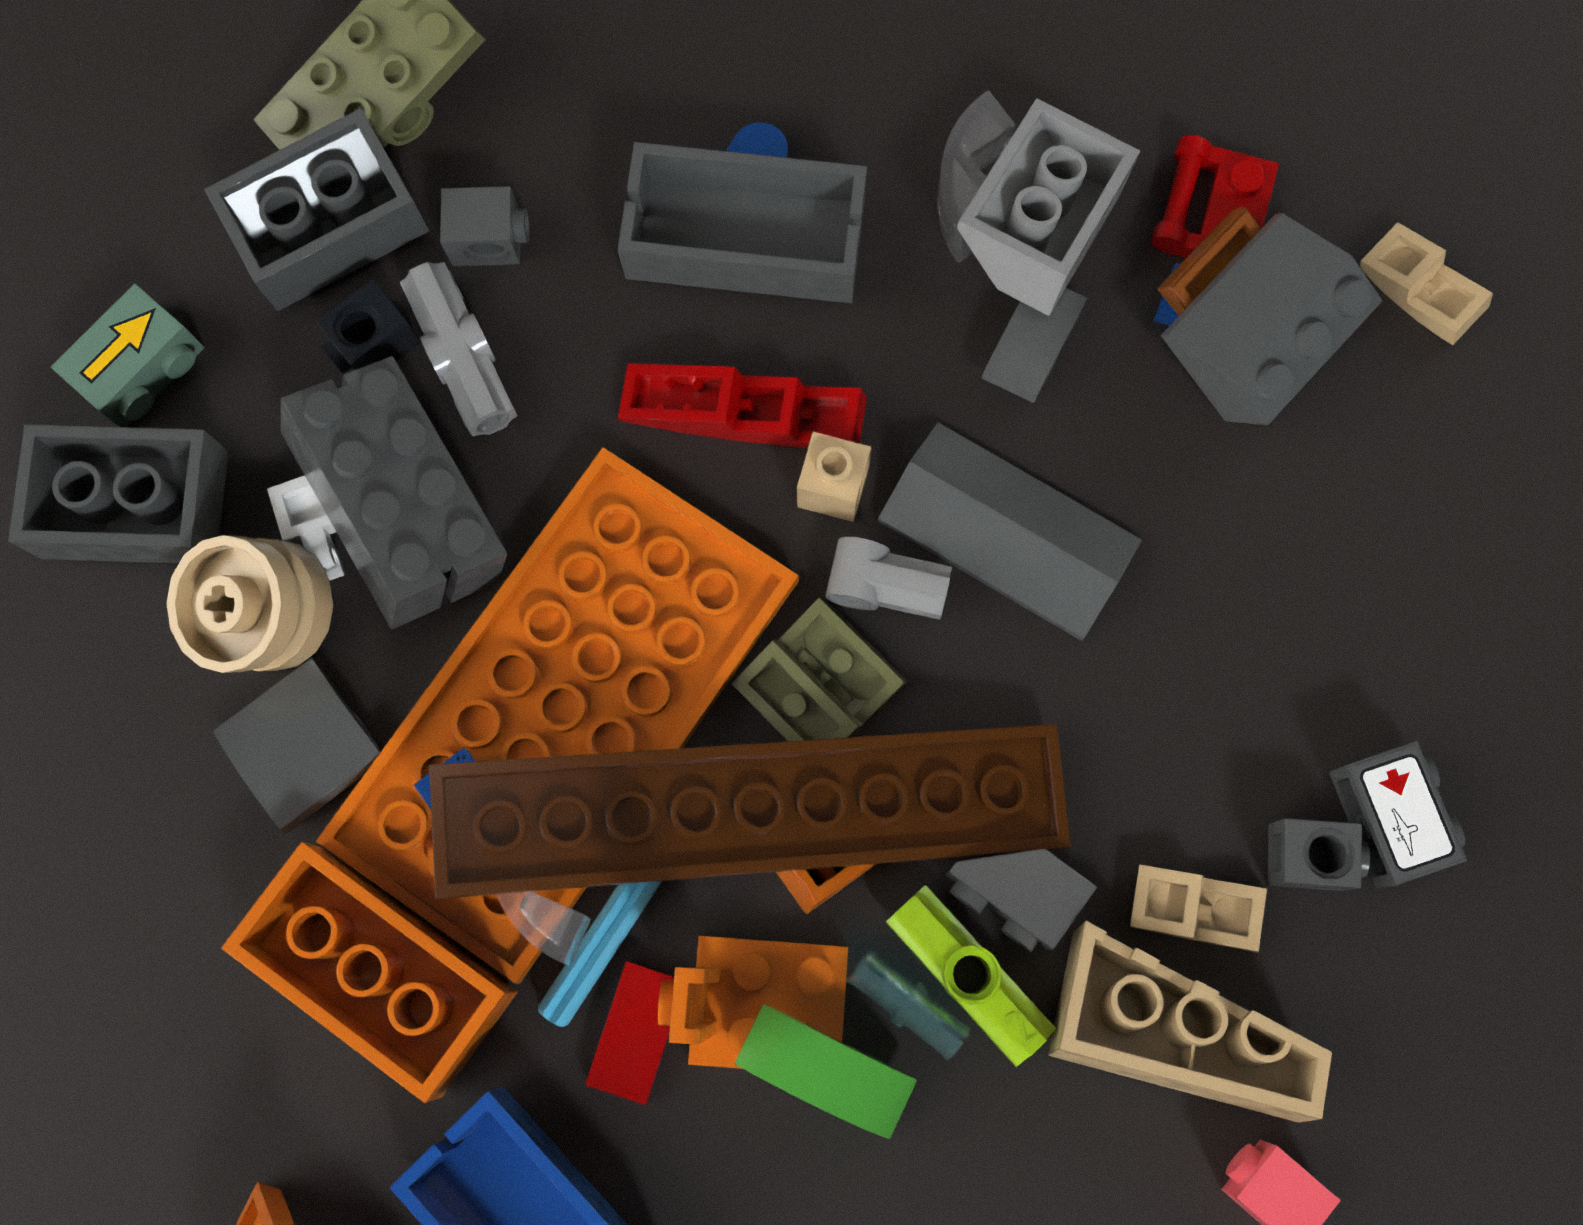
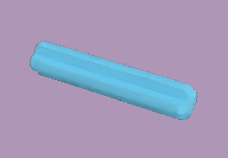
(595, 951)

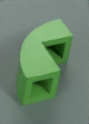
(825, 1072)

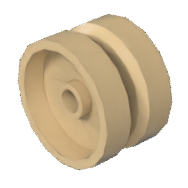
(249, 604)

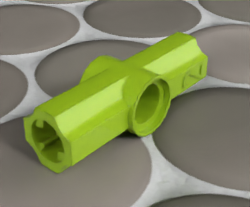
(1000, 1004)

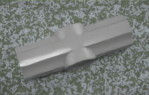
(458, 349)

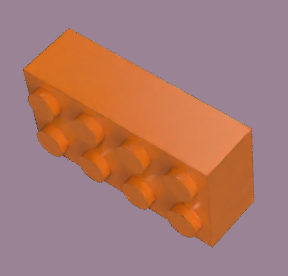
(370, 971)

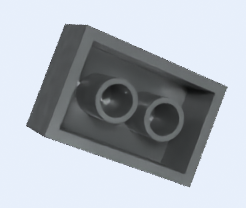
(117, 493)

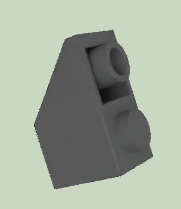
(1027, 890)

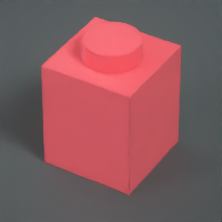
(1276, 1187)

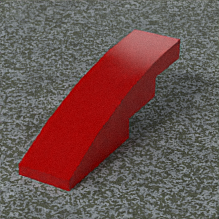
(739, 407)

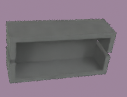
(742, 222)
(391, 491)

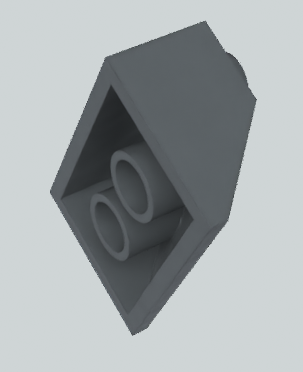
(316, 210)
(1271, 320)

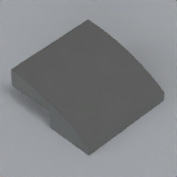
(298, 745)

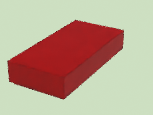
(631, 1037)

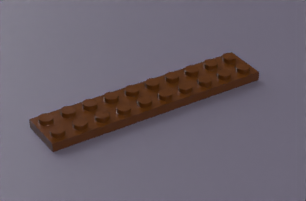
(744, 809)

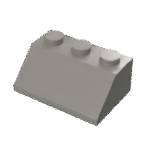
(1045, 204)

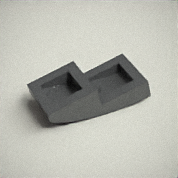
(1032, 346)

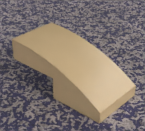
(1417, 280)
(1198, 908)

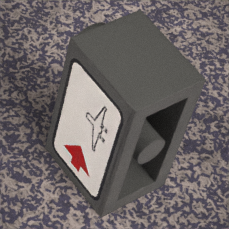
(1400, 814)

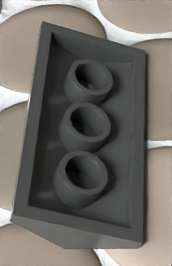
(1009, 530)

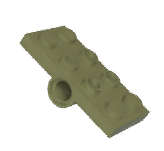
(381, 60)

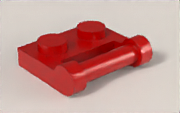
(1237, 183)

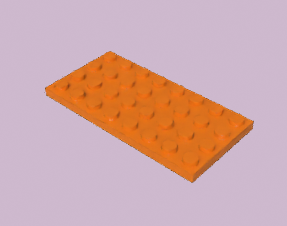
(591, 646)

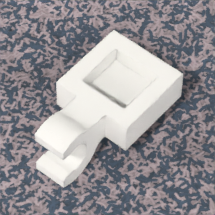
(306, 523)

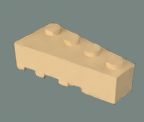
(1158, 1027)

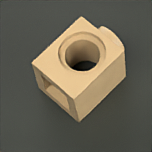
(833, 476)

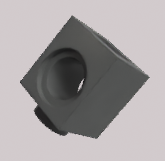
(482, 226)
(1290, 860)

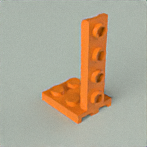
(732, 979)

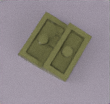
(819, 678)

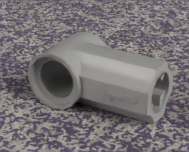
(871, 576)

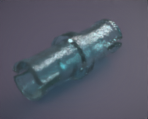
(909, 1004)

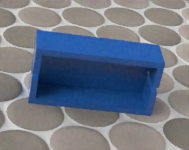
(500, 1174)

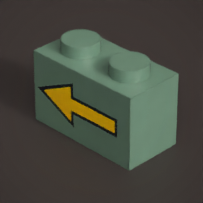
(128, 357)

